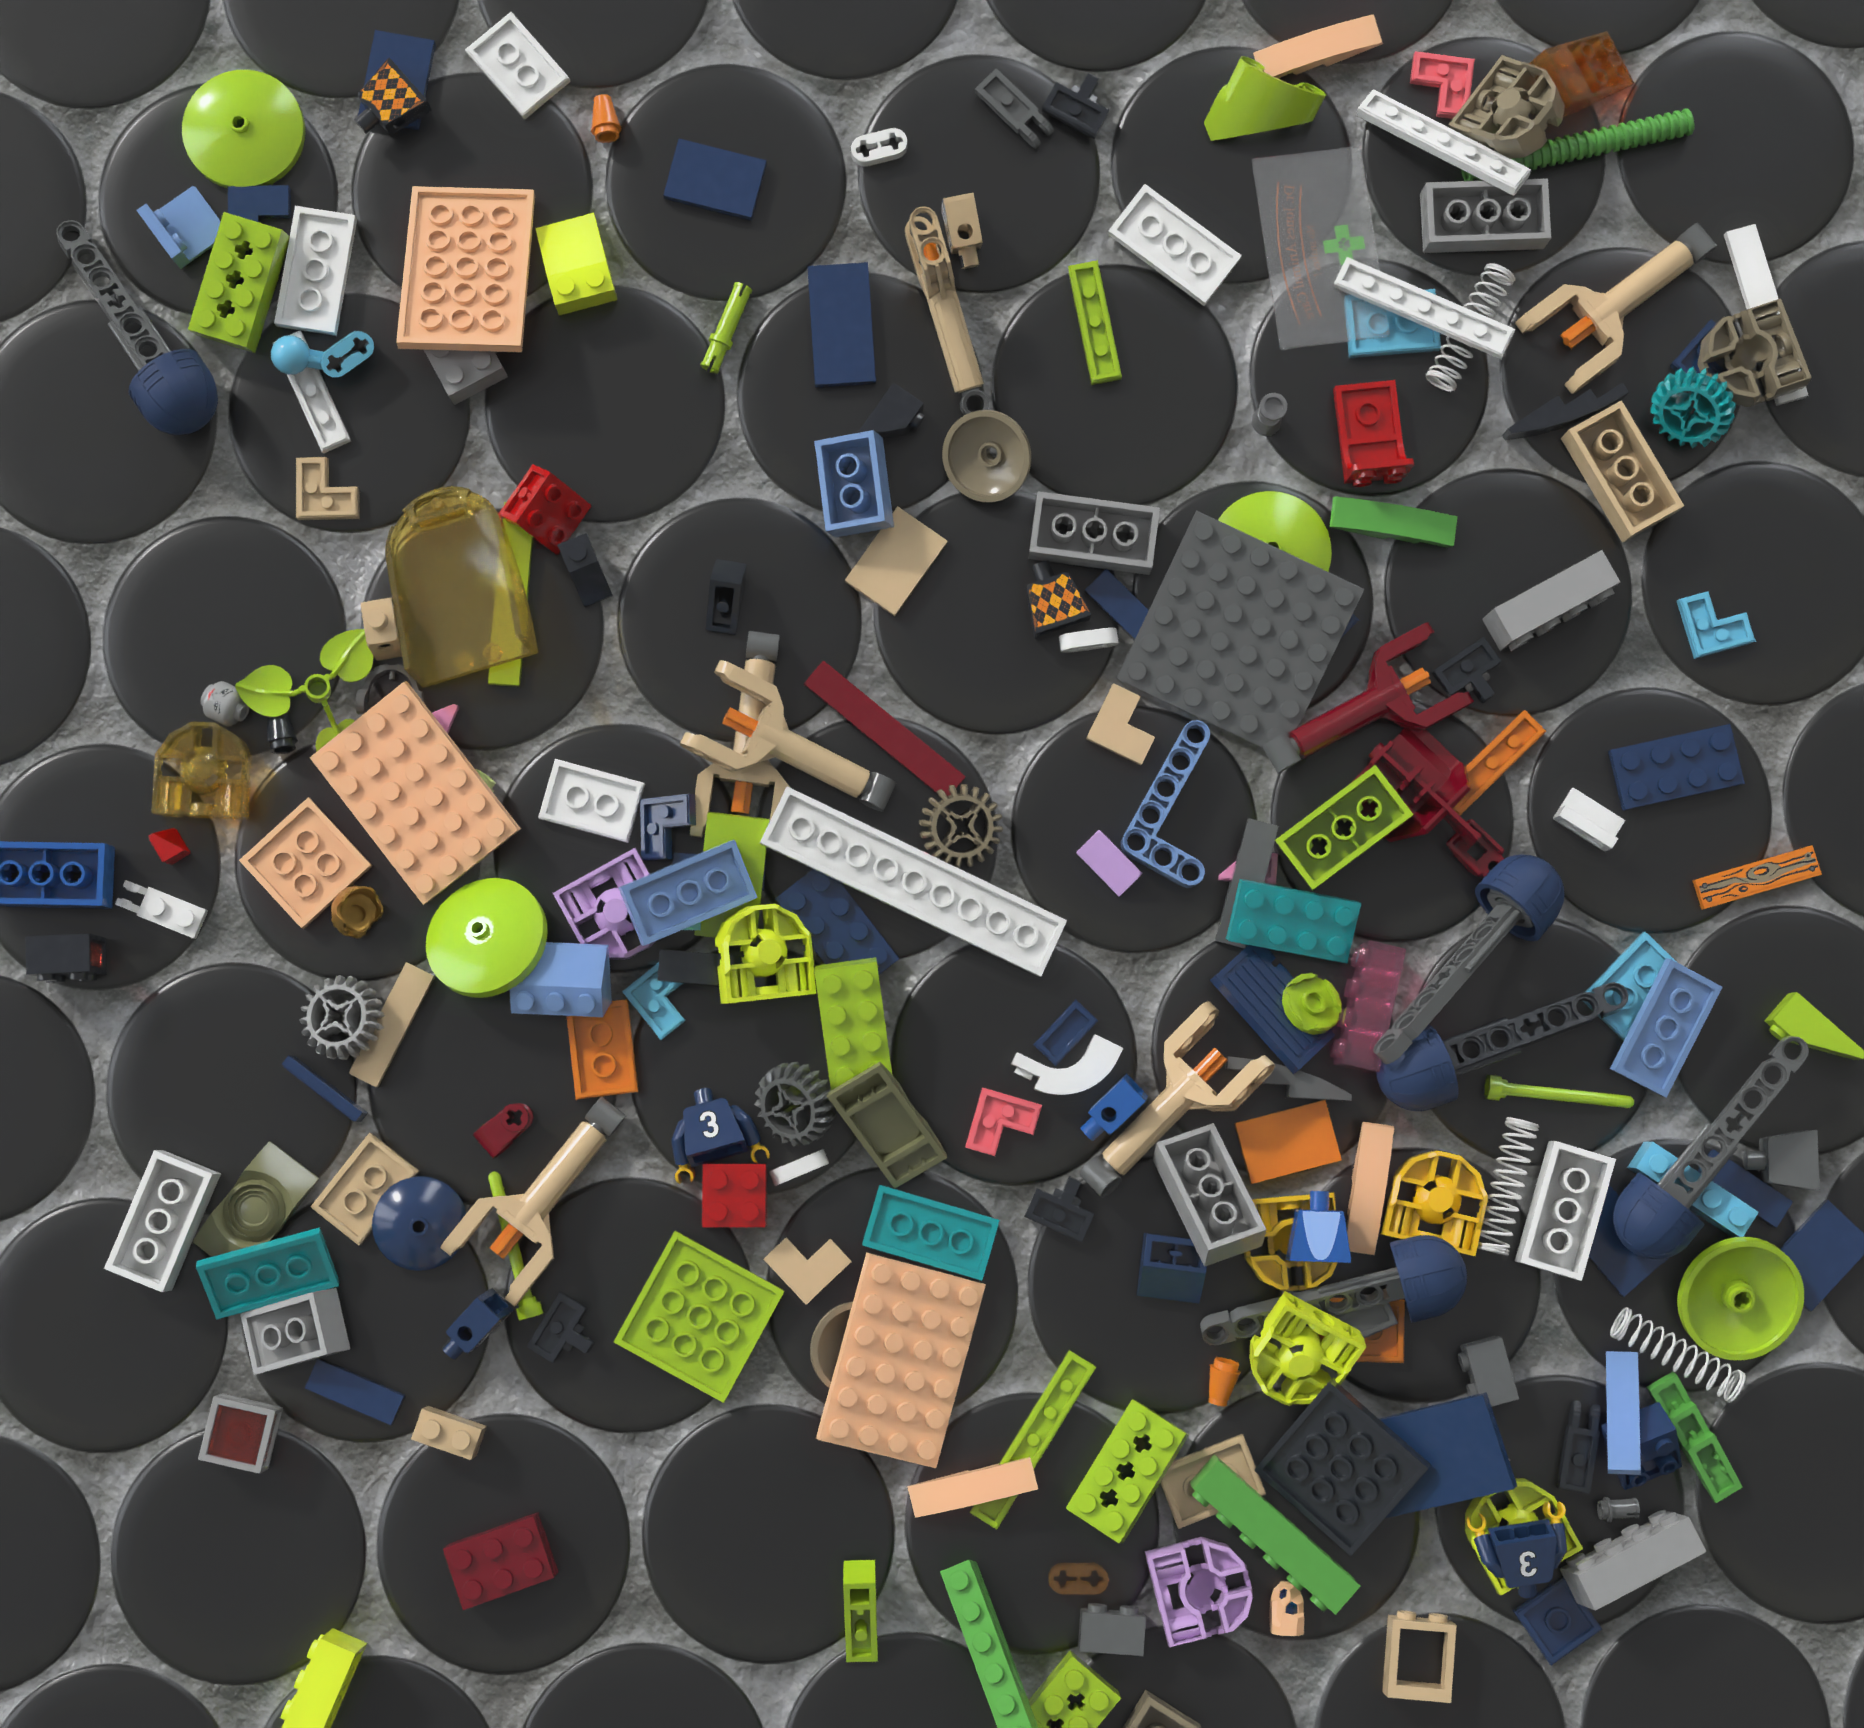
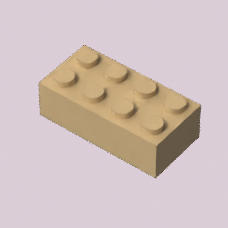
(1622, 471)

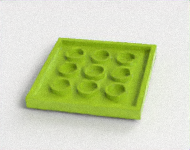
(699, 1316)

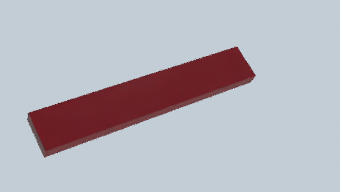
(883, 729)

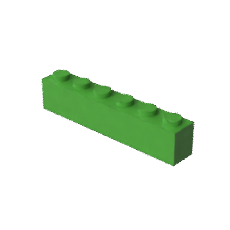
(1275, 1534)
(988, 1646)

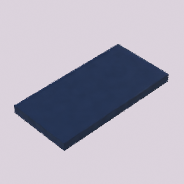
(1463, 1452)

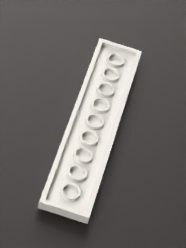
(913, 881)

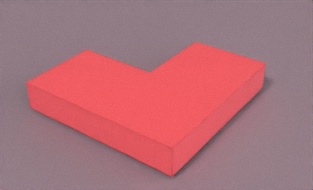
(1449, 74)
(999, 1111)

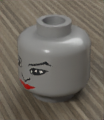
(223, 704)

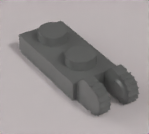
(1012, 106)

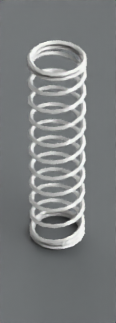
(1496, 277)
(1510, 1122)
(1727, 1384)

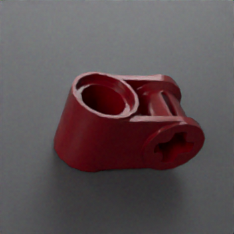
(500, 1132)

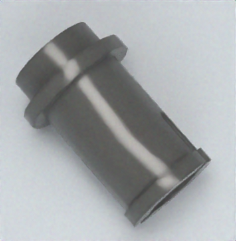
(1617, 1509)

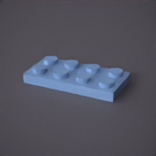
(687, 892)
(1666, 1027)

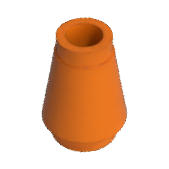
(605, 120)
(1223, 1379)

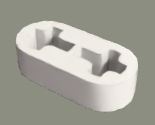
(876, 140)
(1088, 640)
(799, 1167)

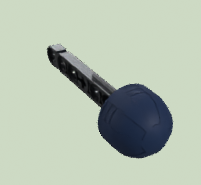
(1429, 1067)

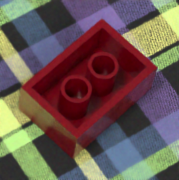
(500, 1561)

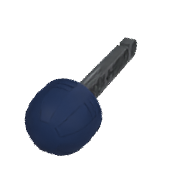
(171, 386)
(1520, 898)
(1656, 1217)
(1426, 1275)

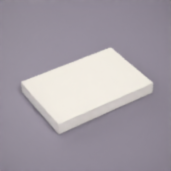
(517, 65)
(591, 800)

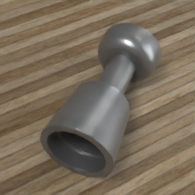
(1268, 416)

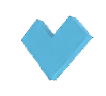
(1707, 633)
(652, 1003)

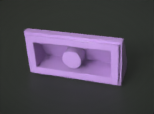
(1109, 863)

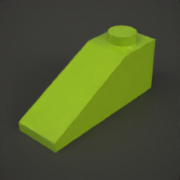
(1800, 1019)
(860, 1610)

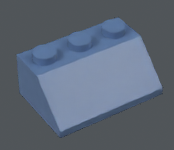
(566, 982)

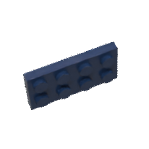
(1676, 767)
(835, 921)

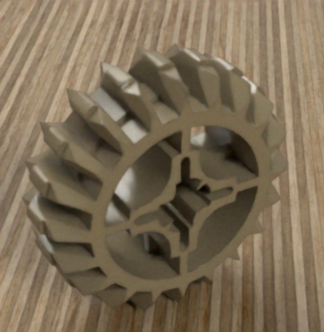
(951, 836)

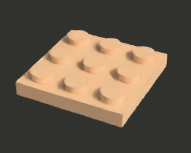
(305, 863)

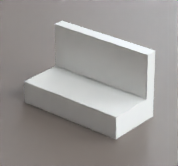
(1589, 820)

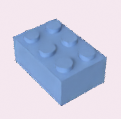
(854, 484)

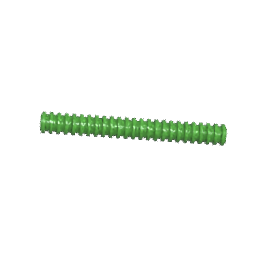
(1607, 140)

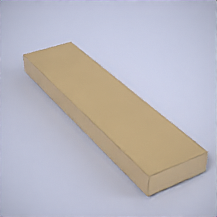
(399, 1013)

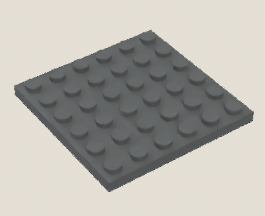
(1239, 632)

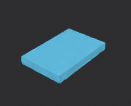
(1404, 338)
(1636, 971)

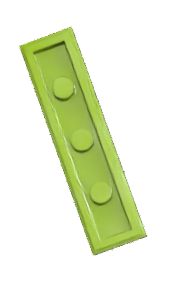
(1094, 322)

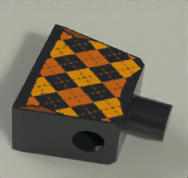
(390, 100)
(1054, 601)

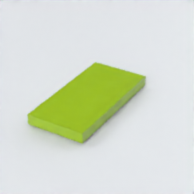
(747, 834)

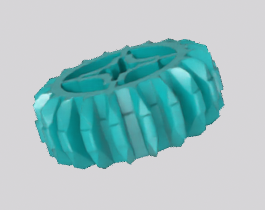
(1710, 405)

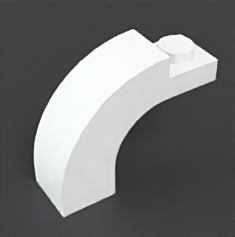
(1087, 1072)

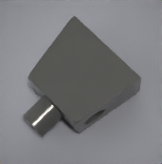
(1787, 1160)

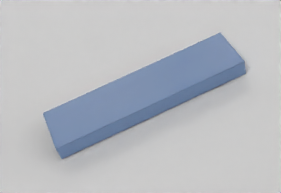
(1623, 1413)

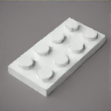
(1174, 244)
(315, 270)

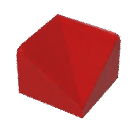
(169, 845)

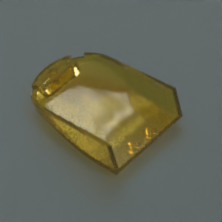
(456, 587)

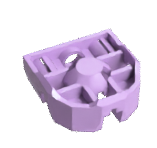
(613, 919)
(1170, 1566)

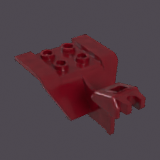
(1431, 786)

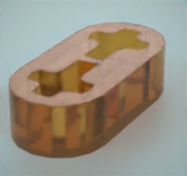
(1078, 1570)

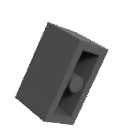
(1488, 1370)
(1112, 1630)

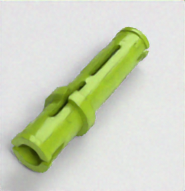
(721, 339)

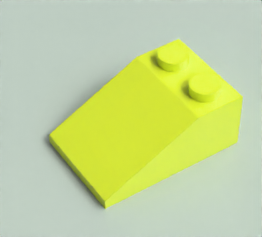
(576, 264)

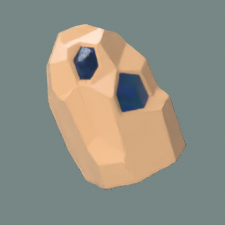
(1286, 1610)

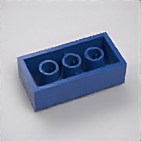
(60, 889)

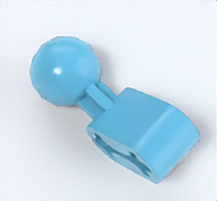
(292, 354)

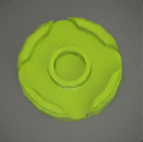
(1311, 1004)

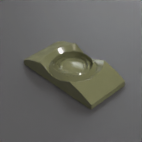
(887, 1124)
(258, 1203)

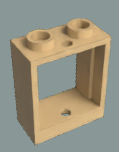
(1419, 1690)

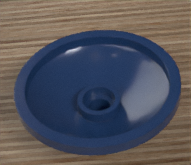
(411, 1201)

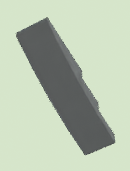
(1250, 865)
(1298, 1085)

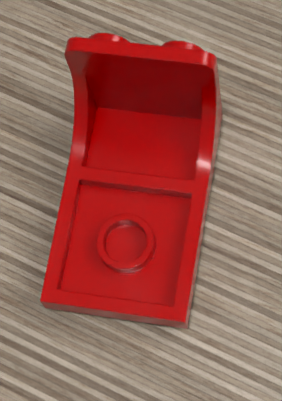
(1370, 433)

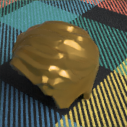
(356, 910)

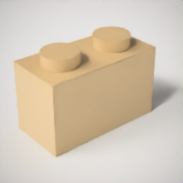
(449, 1432)

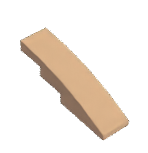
(1320, 47)
(1369, 1187)
(972, 1487)

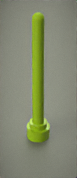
(1498, 1088)
(528, 1305)

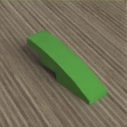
(1393, 521)
(1695, 1438)

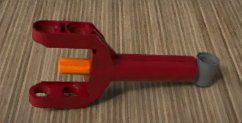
(1384, 698)

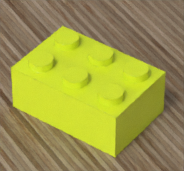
(323, 1681)

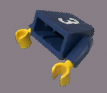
(712, 1133)
(1523, 1551)

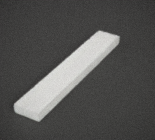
(1443, 142)
(1755, 280)
(1424, 308)

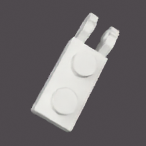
(165, 910)

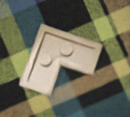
(315, 497)
(1112, 727)
(803, 1275)

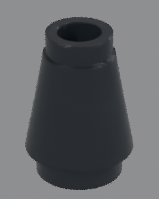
(280, 734)

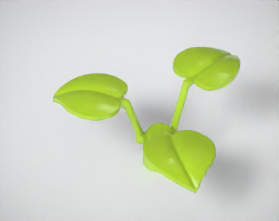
(269, 686)

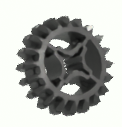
(797, 1086)

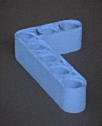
(1162, 806)

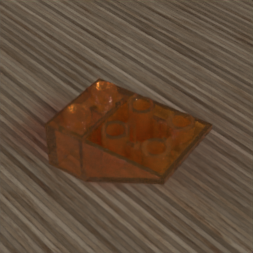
(1585, 70)

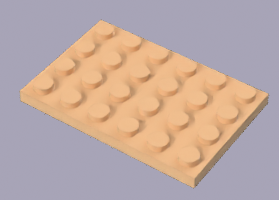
(466, 269)
(415, 793)
(900, 1361)

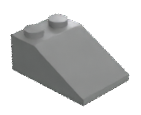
(295, 1331)

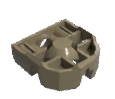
(1505, 118)
(1756, 346)

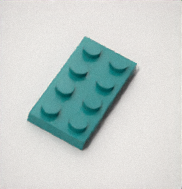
(1293, 921)
(930, 1232)
(267, 1273)

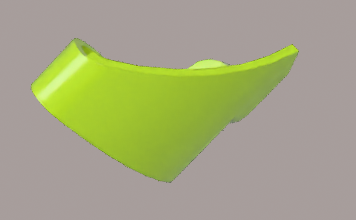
(1260, 103)

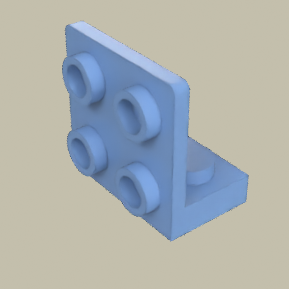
(183, 226)

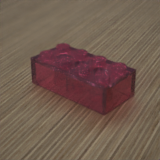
(1369, 1005)

